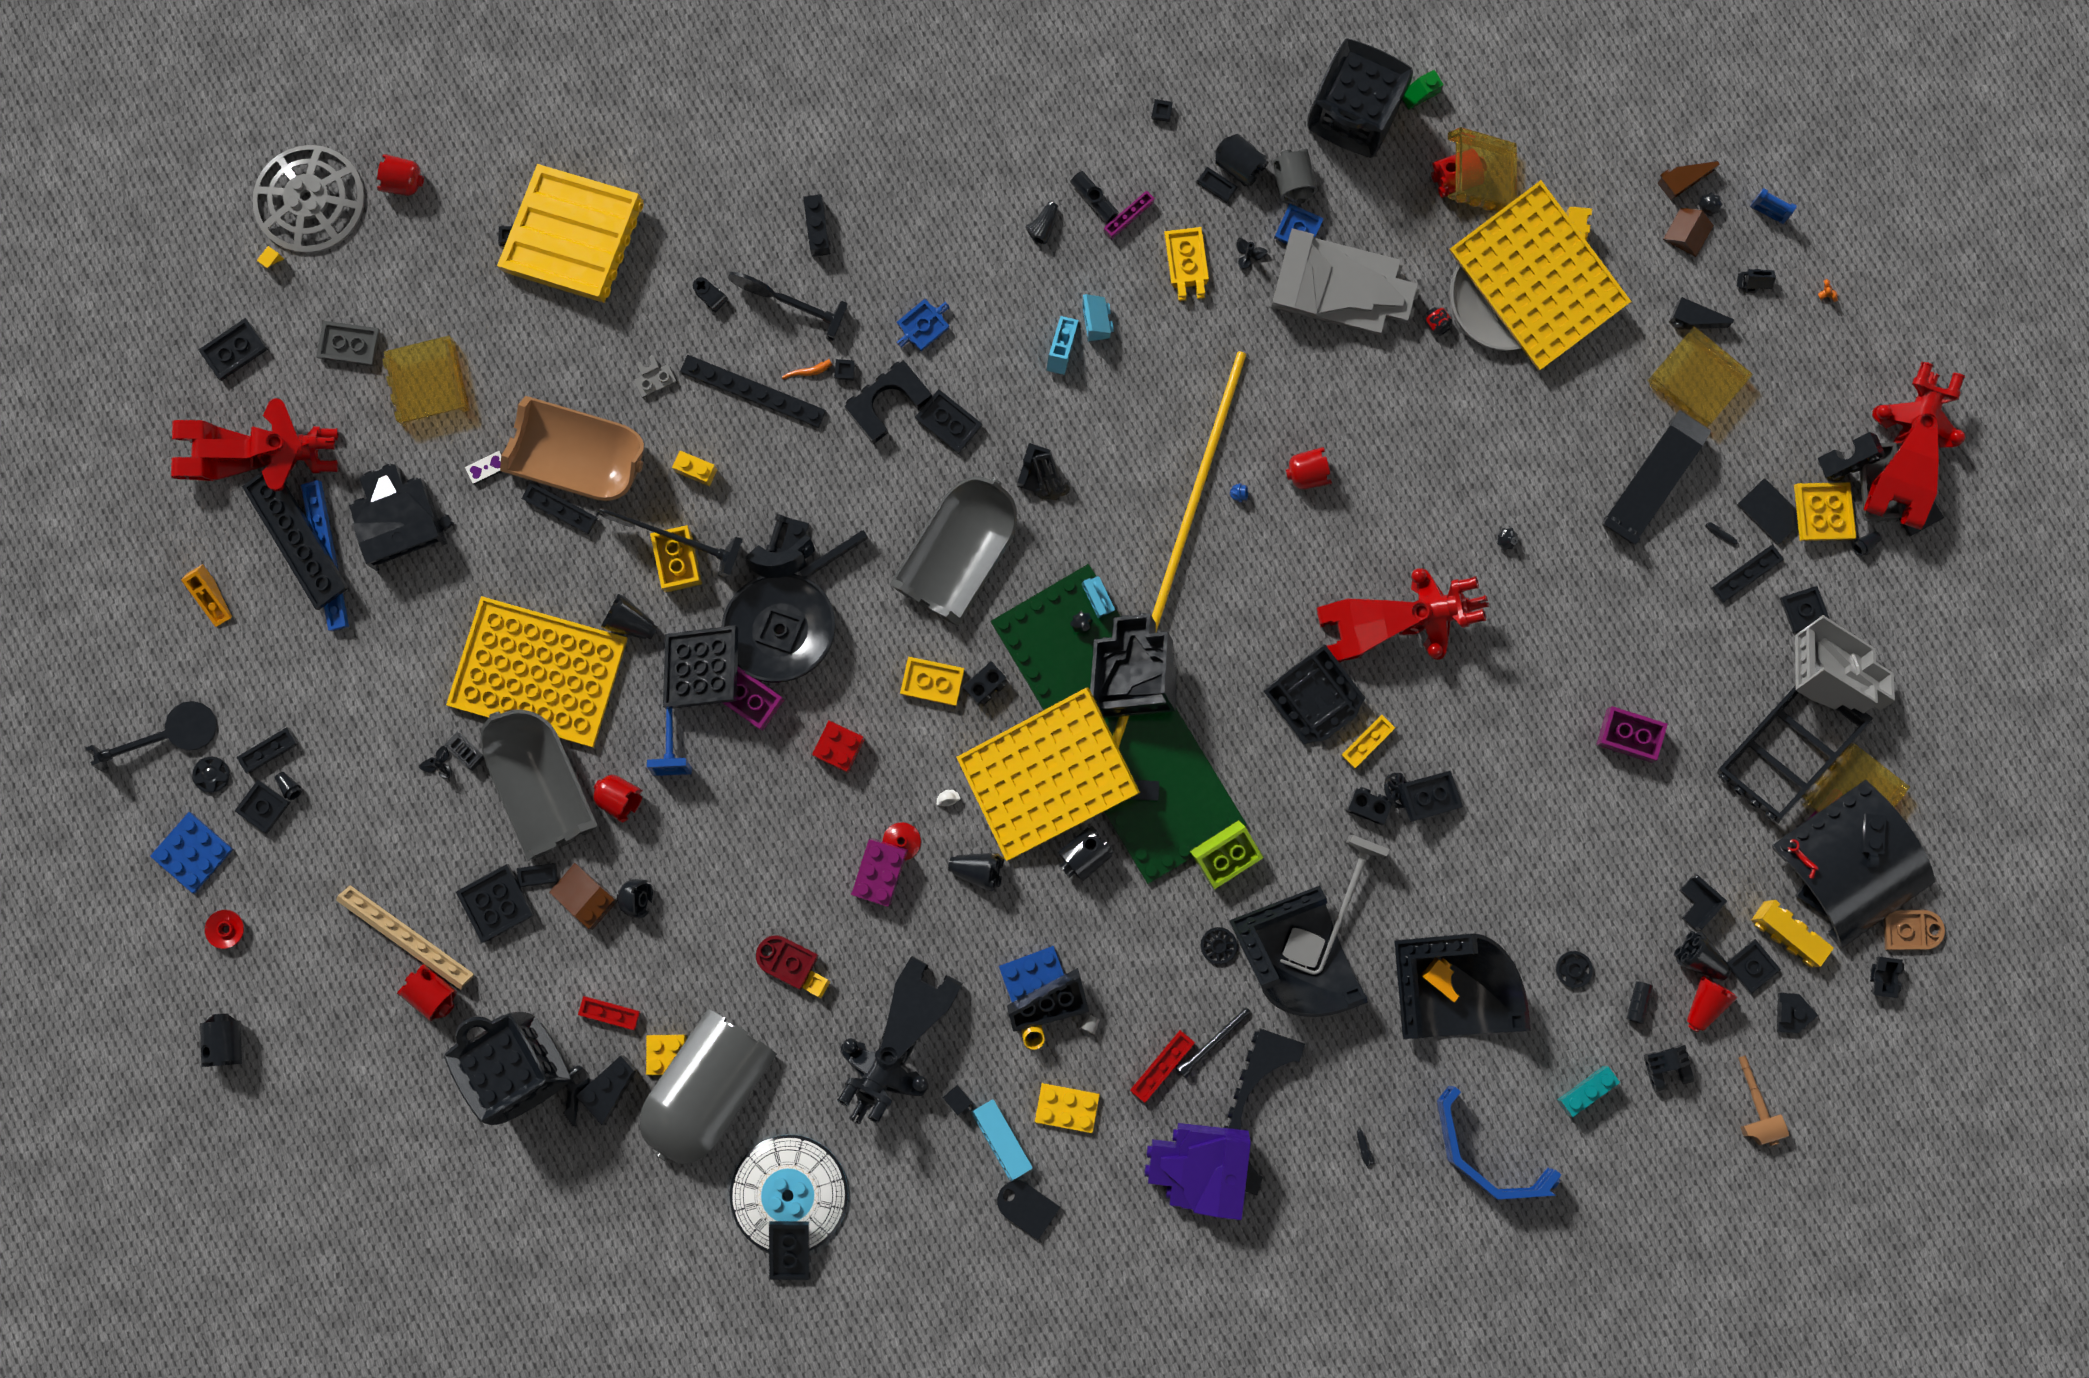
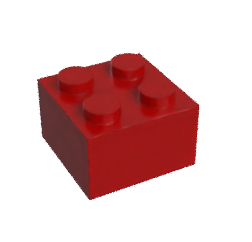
(838, 746)

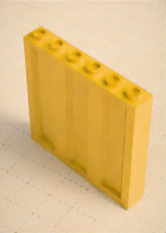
(571, 233)

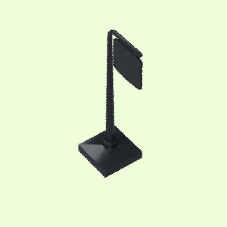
(726, 556)

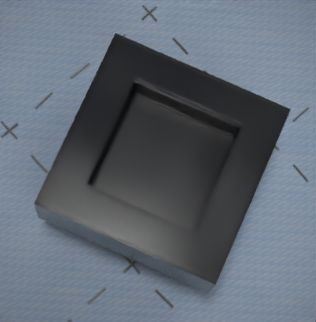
(1162, 110)
(844, 369)

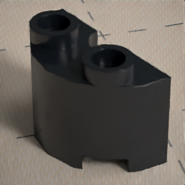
(1885, 976)

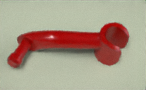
(1803, 858)

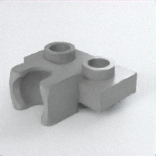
(653, 377)

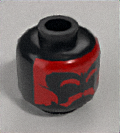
(1438, 321)

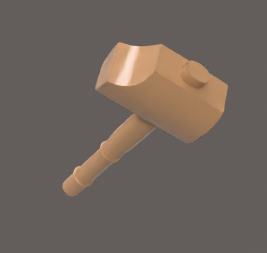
(1768, 1128)

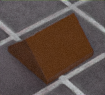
(1689, 230)

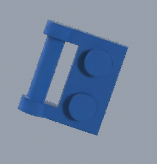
(1773, 206)

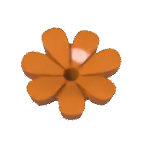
(1828, 292)

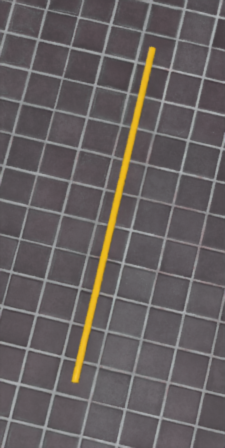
(1191, 509)

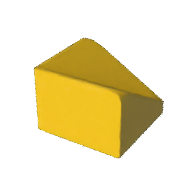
(269, 257)

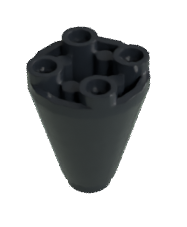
(628, 619)
(978, 869)
(1701, 956)

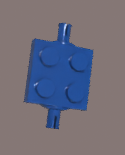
(923, 325)

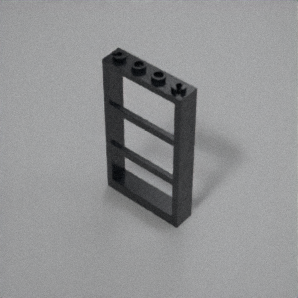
(1860, 719)

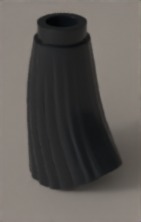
(1042, 226)

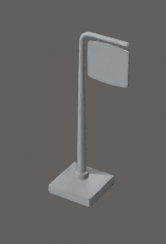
(1305, 946)

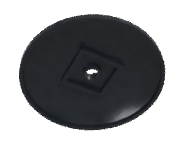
(778, 602)

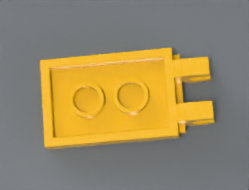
(1186, 260)

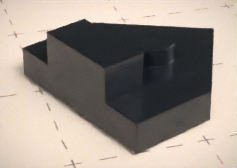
(1793, 1013)

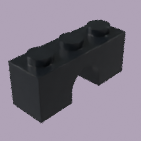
(816, 225)
(1866, 451)

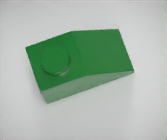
(1423, 89)

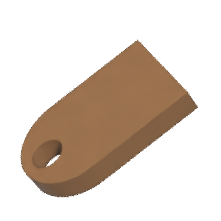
(1911, 930)

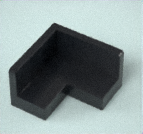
(1028, 477)
(1705, 899)

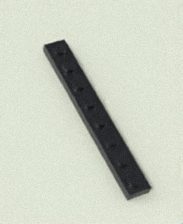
(753, 391)

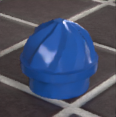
(1239, 492)

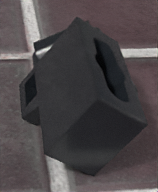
(1756, 279)

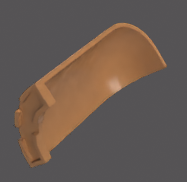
(572, 451)

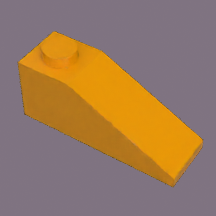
(207, 594)

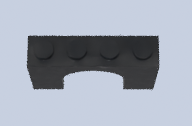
(898, 378)

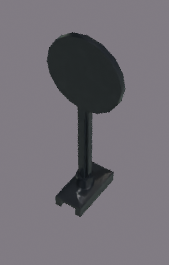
(759, 288)
(186, 726)

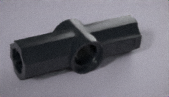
(1102, 204)

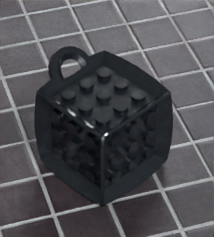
(1359, 97)
(505, 1066)

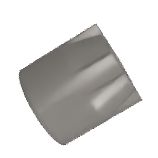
(1090, 1024)

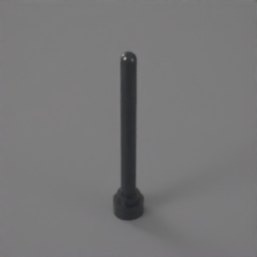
(1186, 1067)

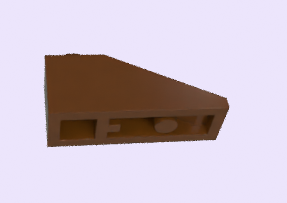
(1684, 177)

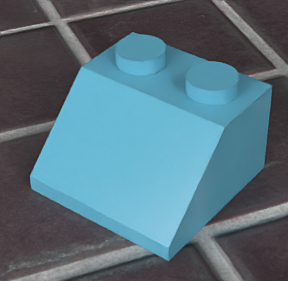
(1096, 317)

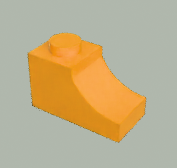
(1439, 975)

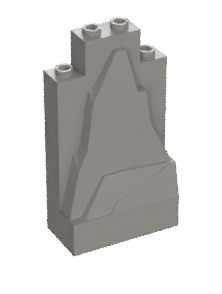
(1342, 285)

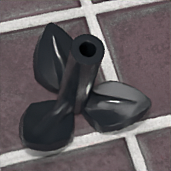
(1249, 251)
(432, 763)

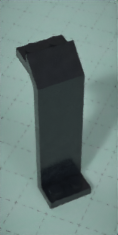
(1657, 477)

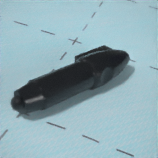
(1714, 529)
(1365, 1153)

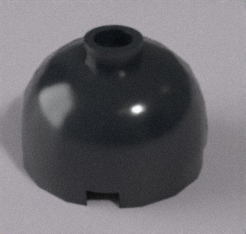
(634, 897)

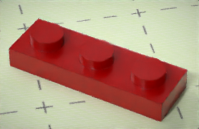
(609, 1013)

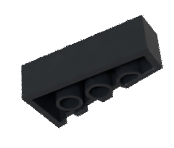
(1049, 1003)

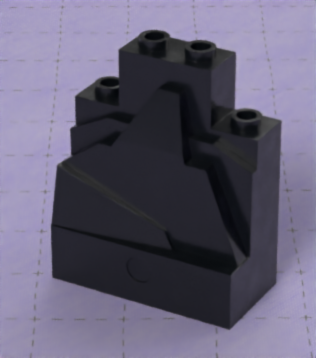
(394, 516)
(1134, 669)

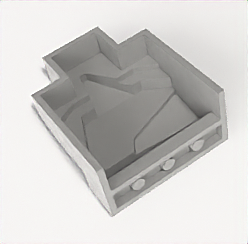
(1840, 668)

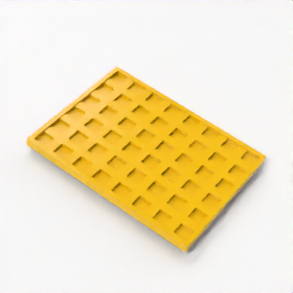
(1539, 275)
(1047, 774)

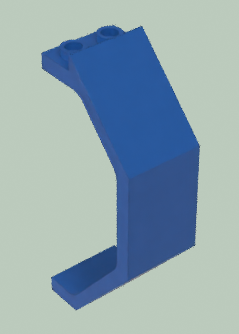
(1541, 1188)

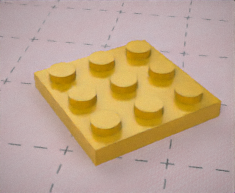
(1824, 511)

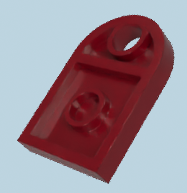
(787, 961)

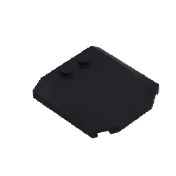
(1316, 696)

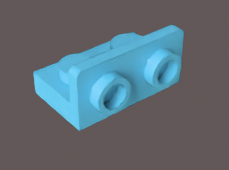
(1098, 596)

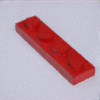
(1162, 1066)

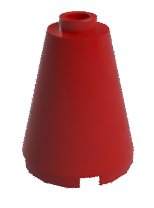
(1708, 1004)

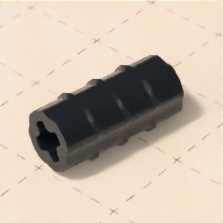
(1639, 1002)

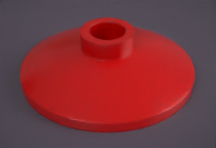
(905, 831)
(215, 929)

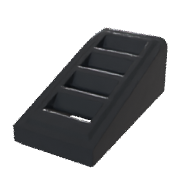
(477, 758)

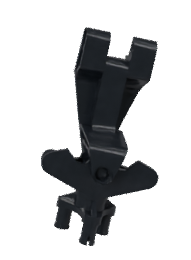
(912, 1012)

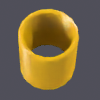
(1033, 1044)

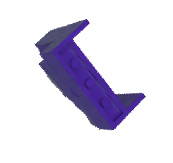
(1202, 1169)

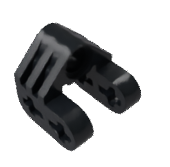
(1667, 1061)

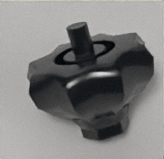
(1710, 204)
(1507, 538)
(1081, 622)

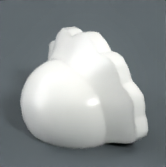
(948, 798)

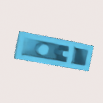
(1062, 345)

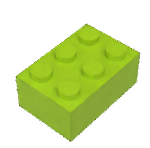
(1226, 854)

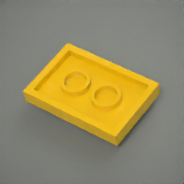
(932, 681)
(1067, 1108)

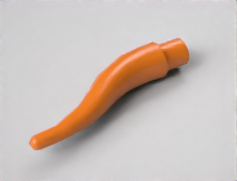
(815, 370)

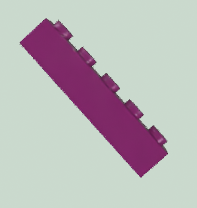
(1129, 215)

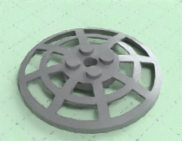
(312, 207)

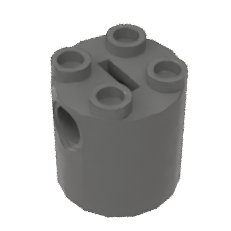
(1295, 176)

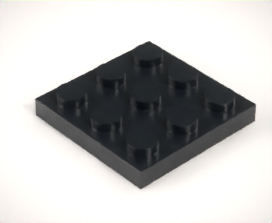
(495, 903)

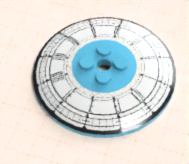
(792, 1165)

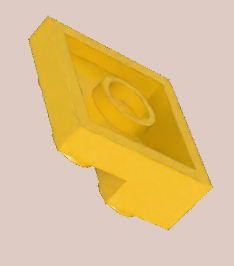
(661, 1052)

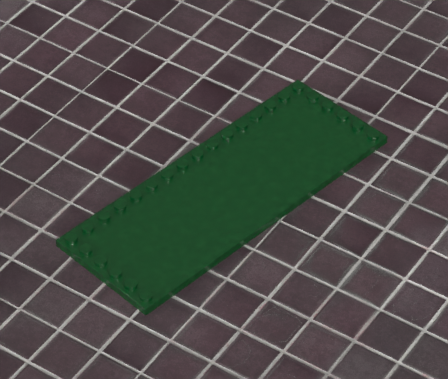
(1153, 745)

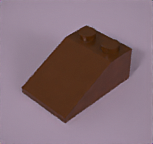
(583, 896)

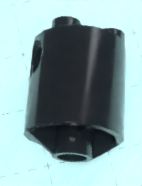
(1240, 159)
(1080, 859)
(220, 1041)

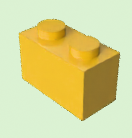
(694, 468)

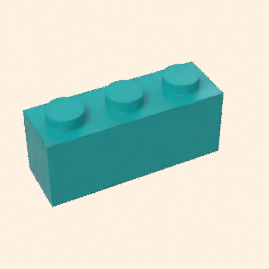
(1588, 1091)

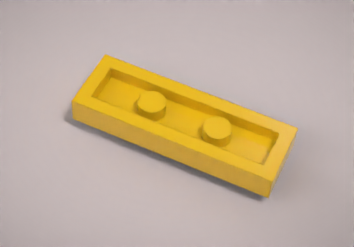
(1368, 741)

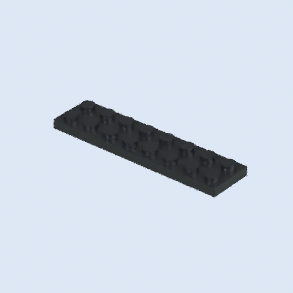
(296, 541)

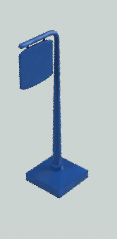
(669, 764)

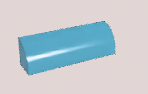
(1001, 1140)

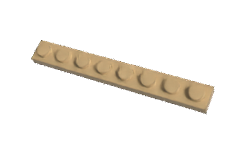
(405, 937)

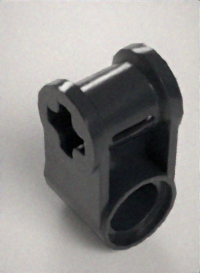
(711, 295)

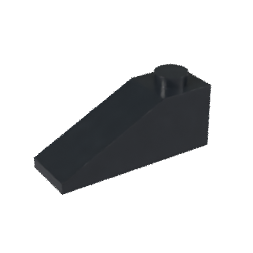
(1690, 314)

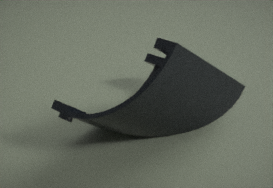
(1263, 940)
(1483, 978)

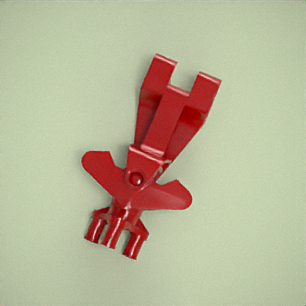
(227, 453)
(1913, 470)
(1371, 622)

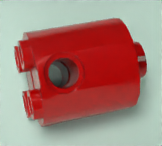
(1445, 175)
(428, 993)

